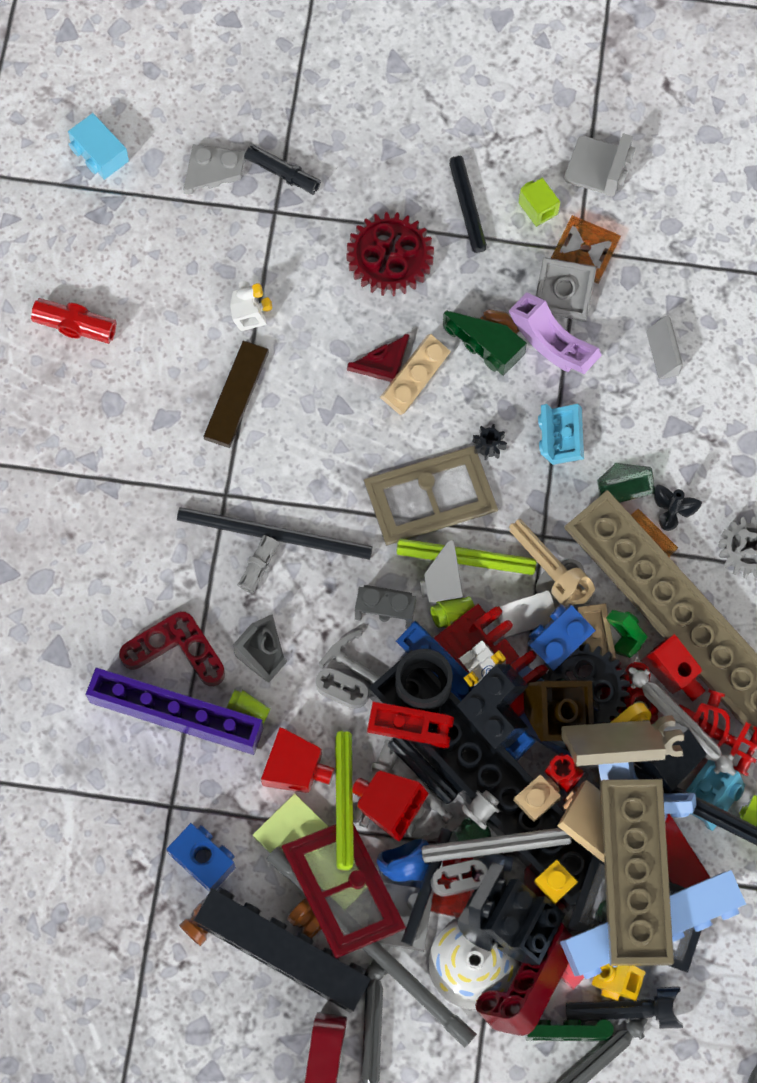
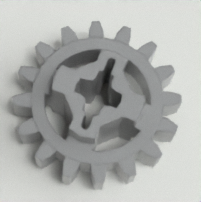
(744, 535)

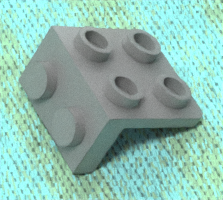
(599, 164)

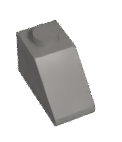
(442, 576)

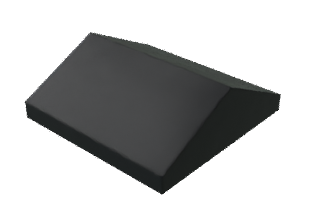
(676, 769)

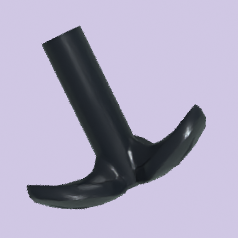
(675, 504)

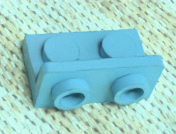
(716, 788)

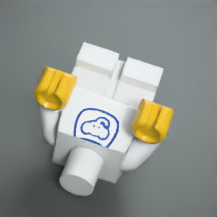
(246, 307)
(480, 662)

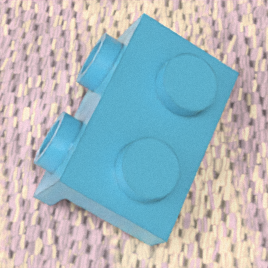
(561, 433)

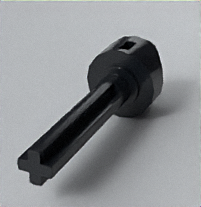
(660, 1007)

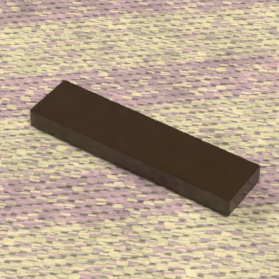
(236, 394)

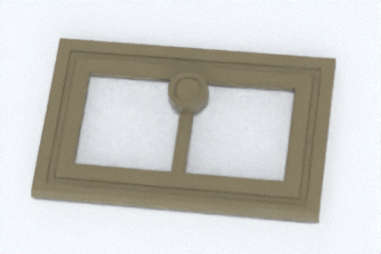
(430, 495)

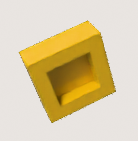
(555, 881)

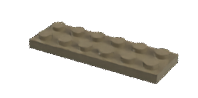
(636, 873)

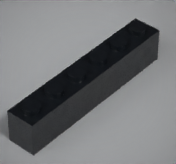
(282, 950)

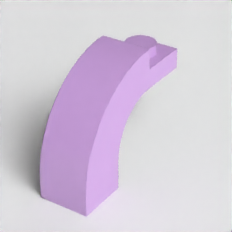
(550, 338)

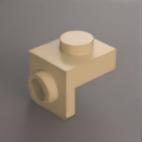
(538, 797)

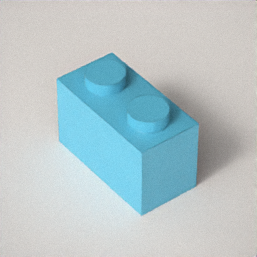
(97, 146)

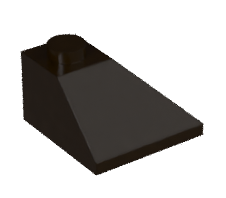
(556, 705)

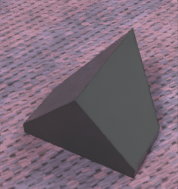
(261, 648)

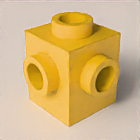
(619, 981)

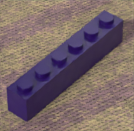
(175, 711)

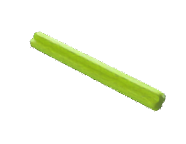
(469, 557)
(344, 801)

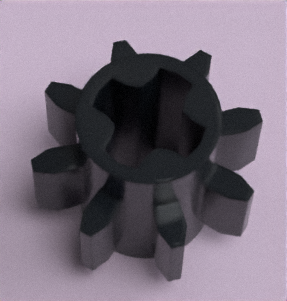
(489, 434)

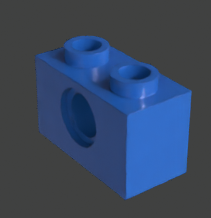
(208, 874)

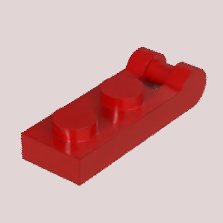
(409, 724)

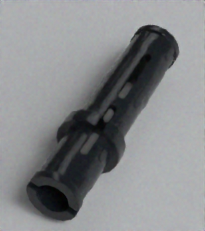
(290, 173)

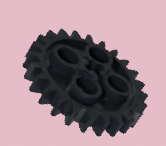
(603, 674)

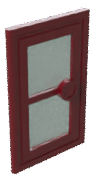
(348, 904)

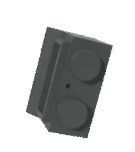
(385, 603)

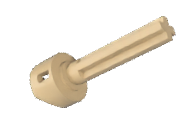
(566, 585)

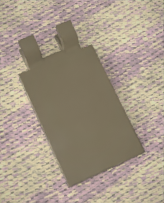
(622, 741)

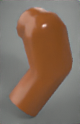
(500, 318)

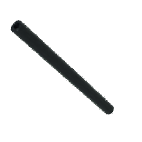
(279, 534)

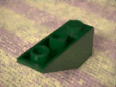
(491, 341)

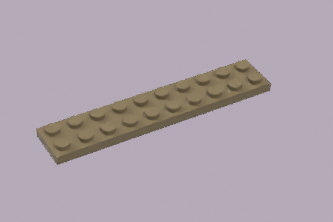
(669, 601)

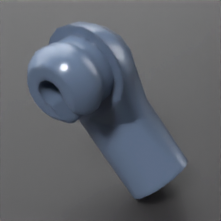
(506, 861)

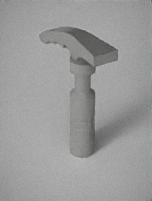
(356, 667)
(436, 804)

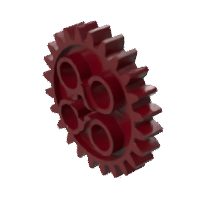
(412, 262)

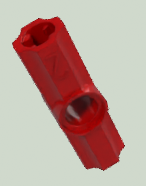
(73, 320)
(564, 772)

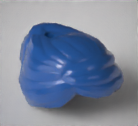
(404, 862)

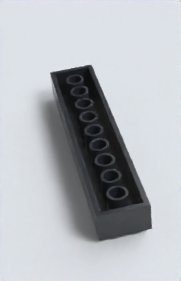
(475, 766)

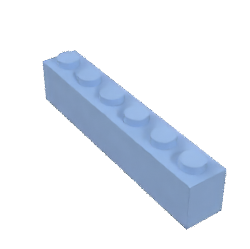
(689, 909)

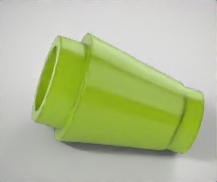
(448, 611)
(247, 704)

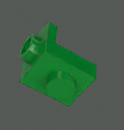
(631, 634)

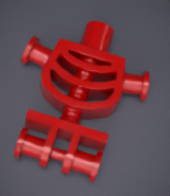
(722, 736)

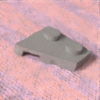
(213, 167)

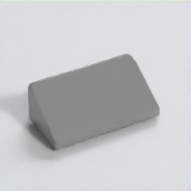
(664, 348)

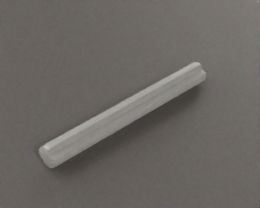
(495, 845)

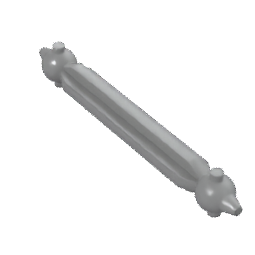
(668, 706)

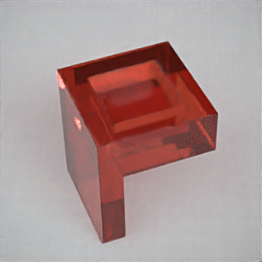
(449, 905)

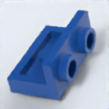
(560, 636)

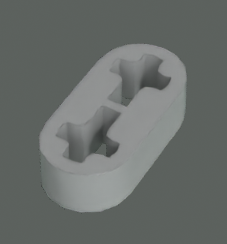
(339, 694)
(457, 870)

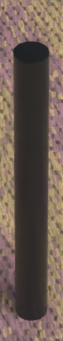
(424, 894)

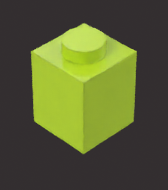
(538, 201)

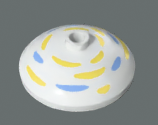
(457, 978)

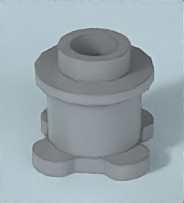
(481, 808)

